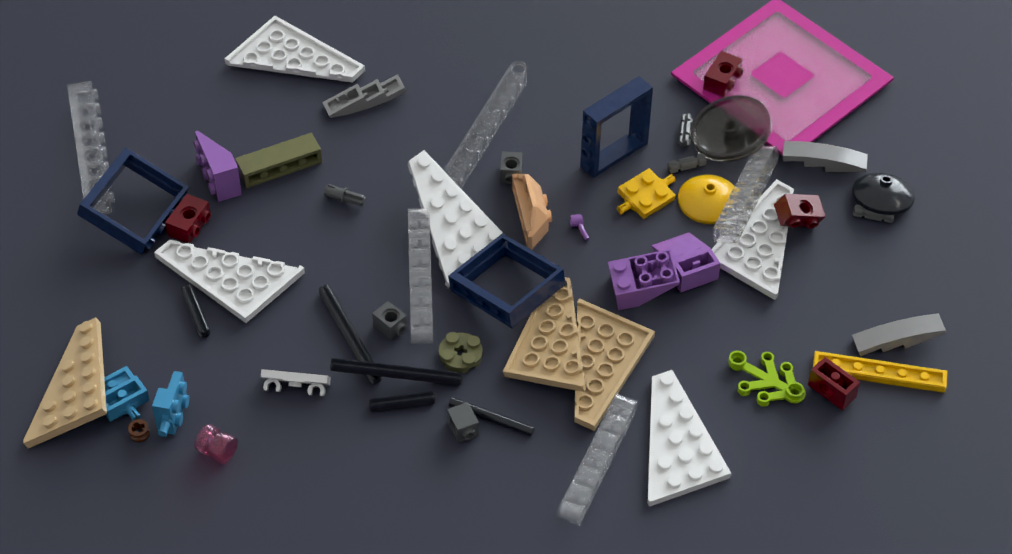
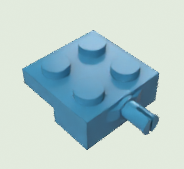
(124, 394)
(169, 405)

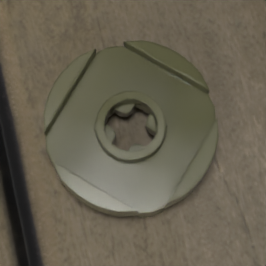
(460, 341)

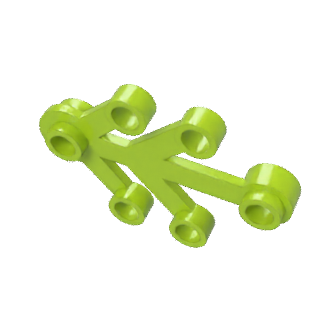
(768, 379)

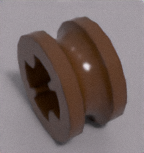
(138, 424)

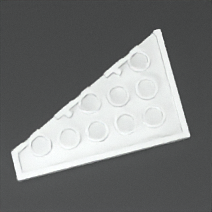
(292, 51)
(456, 222)
(760, 250)
(231, 280)
(680, 447)

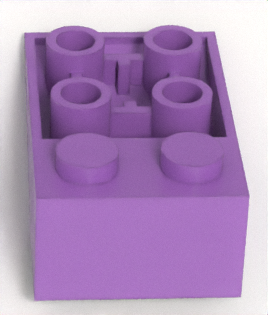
(218, 168)
(693, 261)
(642, 278)

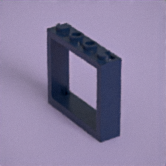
(635, 94)
(148, 171)
(510, 315)

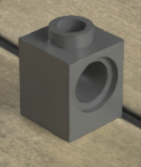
(510, 164)
(389, 320)
(463, 422)

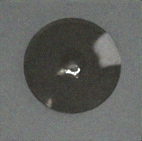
(731, 128)

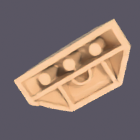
(531, 208)

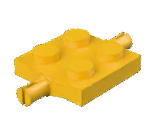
(646, 193)

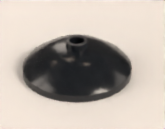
(883, 193)

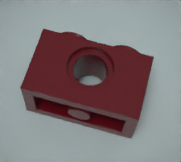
(723, 74)
(799, 210)
(188, 218)
(833, 383)

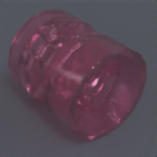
(216, 444)

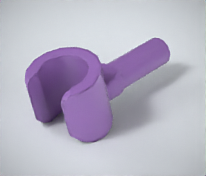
(577, 221)

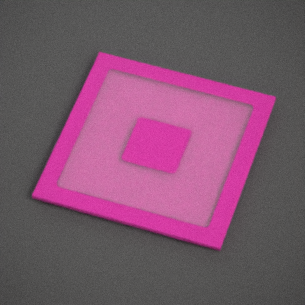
(793, 69)

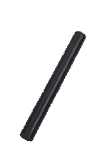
(494, 417)

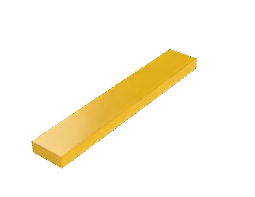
(888, 372)

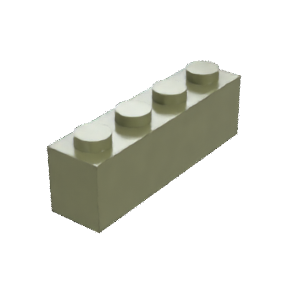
(279, 160)

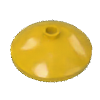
(704, 197)

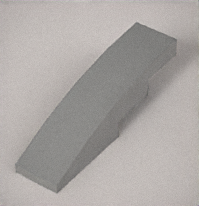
(358, 99)
(825, 155)
(898, 333)

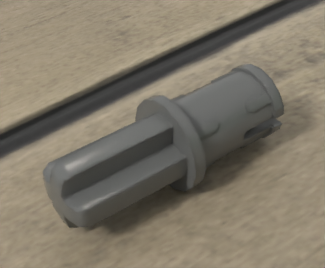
(344, 195)

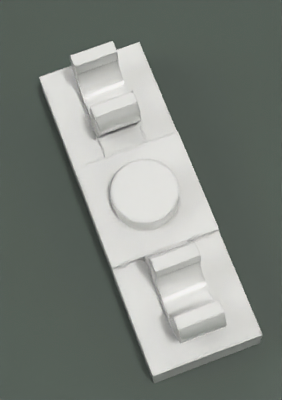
(295, 380)

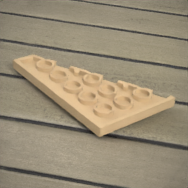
(550, 345)
(609, 355)
(76, 389)

